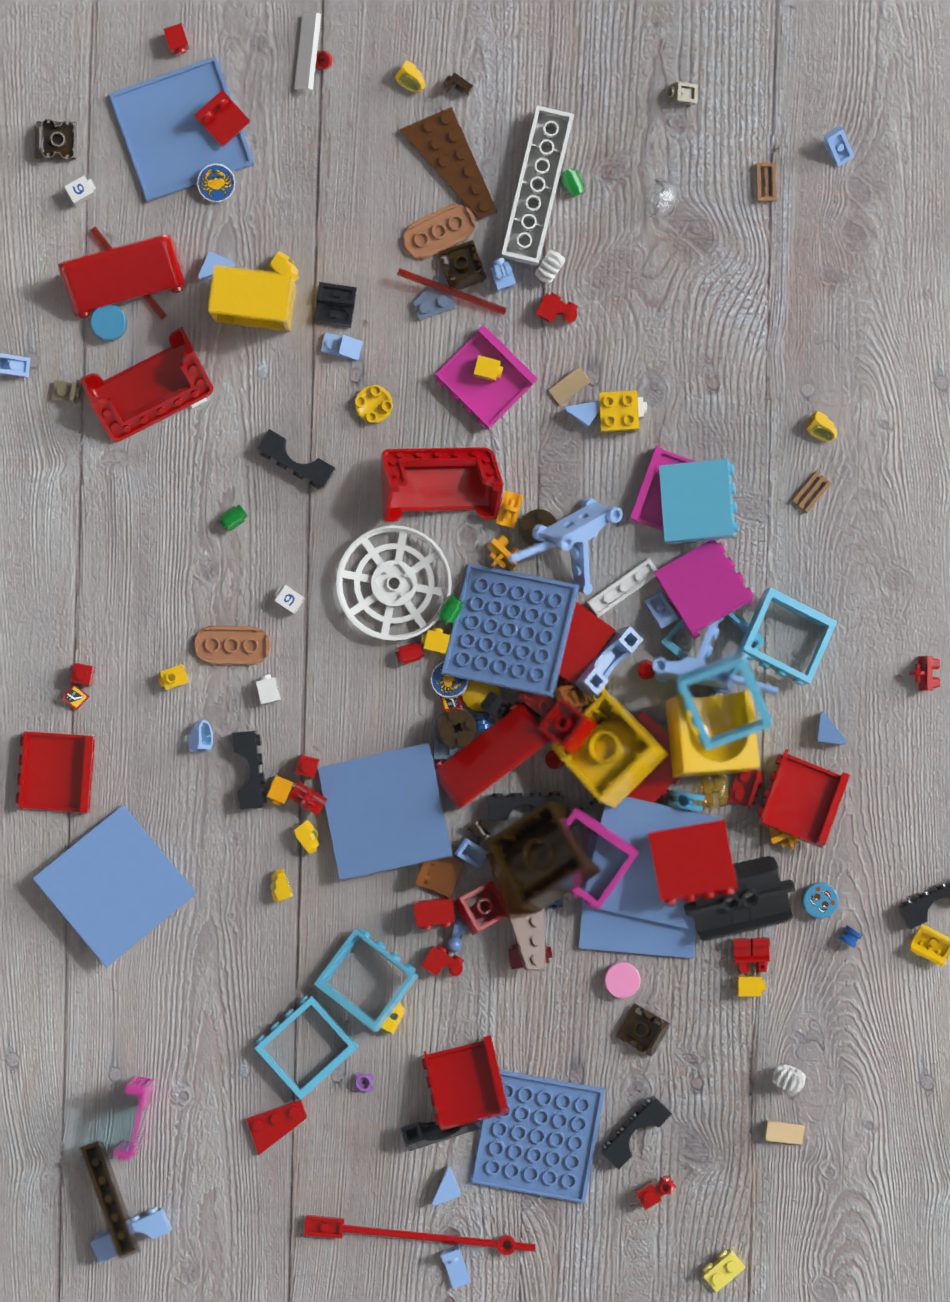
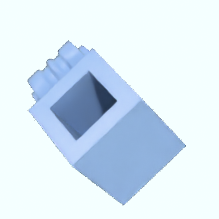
(502, 275)

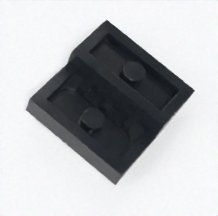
(335, 305)

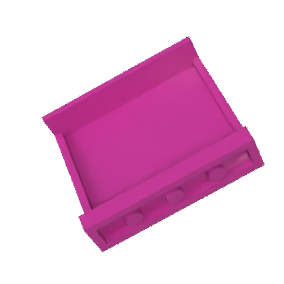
(481, 396)
(648, 504)
(703, 586)

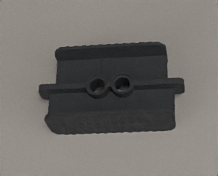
(765, 907)

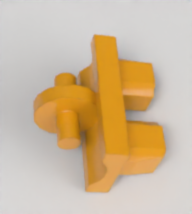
(509, 509)
(501, 554)
(777, 836)

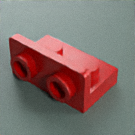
(745, 787)

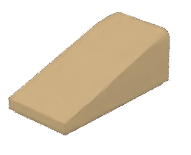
(569, 386)
(784, 1132)

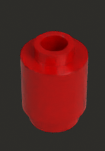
(409, 653)

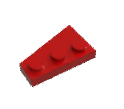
(275, 1123)

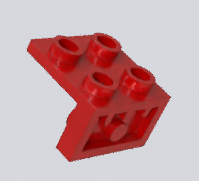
(222, 118)

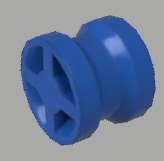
(482, 721)
(850, 936)

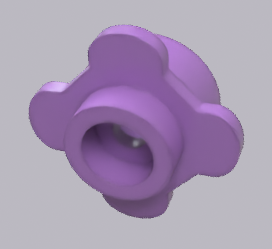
(367, 1078)

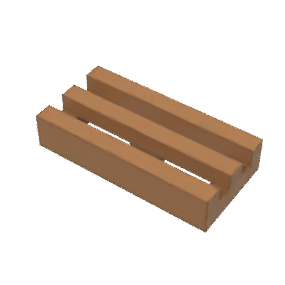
(766, 198)
(821, 479)

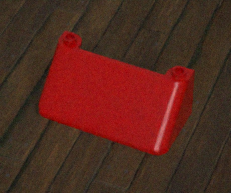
(122, 274)
(149, 389)
(440, 481)
(491, 756)

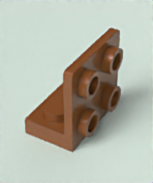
(572, 695)
(440, 875)

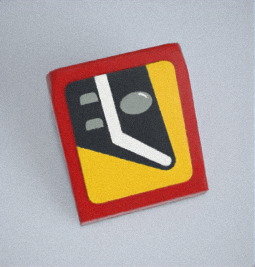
(75, 696)
(448, 704)

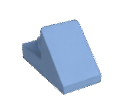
(838, 146)
(341, 346)
(14, 365)
(661, 610)

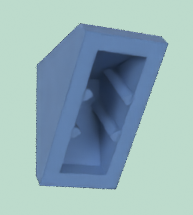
(827, 731)

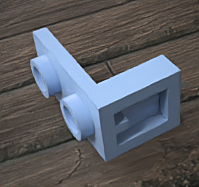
(455, 1266)

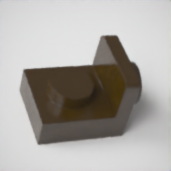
(461, 84)

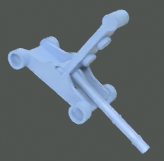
(573, 535)
(670, 670)

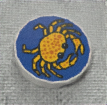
(216, 182)
(447, 686)

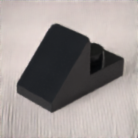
(496, 705)

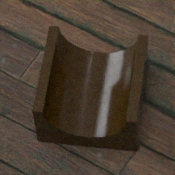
(541, 857)

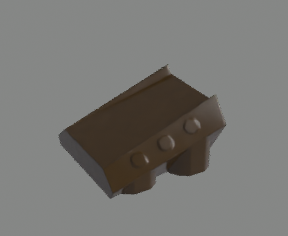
(55, 140)
(462, 265)
(643, 1030)

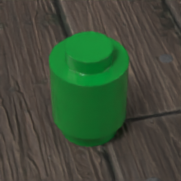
(572, 182)
(233, 517)
(450, 609)

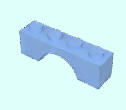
(597, 673)
(152, 1224)

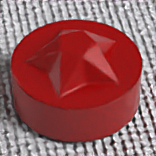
(323, 60)
(645, 669)
(553, 760)

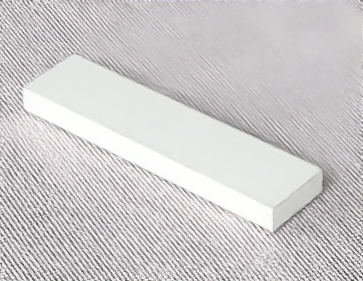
(307, 51)
(622, 588)

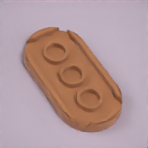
(439, 231)
(232, 645)

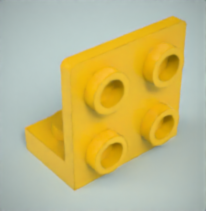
(619, 411)

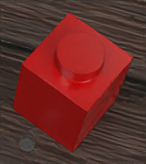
(176, 39)
(82, 674)
(307, 766)

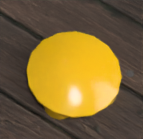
(373, 404)
(476, 694)

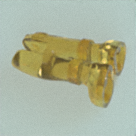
(719, 787)

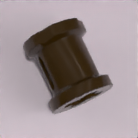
(479, 831)

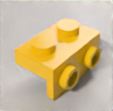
(930, 945)

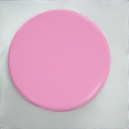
(622, 979)

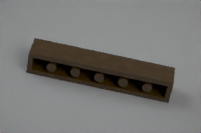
(110, 1199)

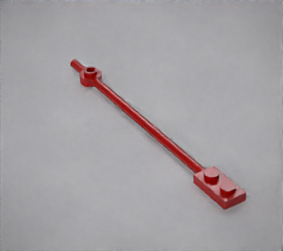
(334, 1228)

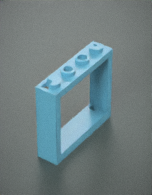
(772, 595)
(740, 623)
(711, 670)
(322, 981)
(332, 1065)

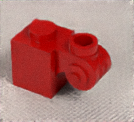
(553, 306)
(438, 958)
(651, 1194)

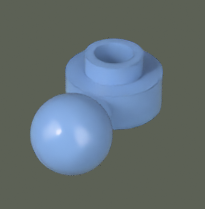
(454, 943)

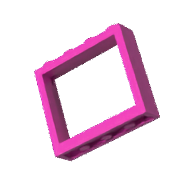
(614, 839)

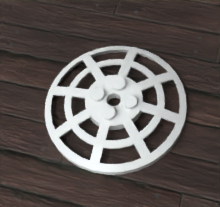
(387, 571)

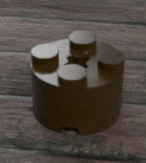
(528, 522)
(446, 733)

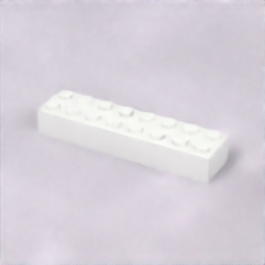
(537, 185)

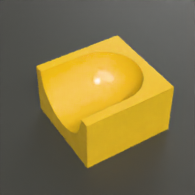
(252, 298)
(718, 716)
(615, 753)

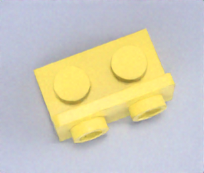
(723, 1269)

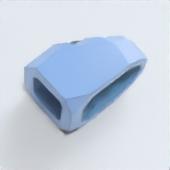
(201, 737)

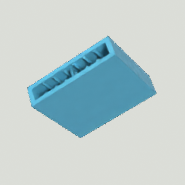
(698, 501)

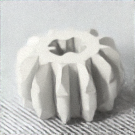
(550, 266)
(789, 1078)

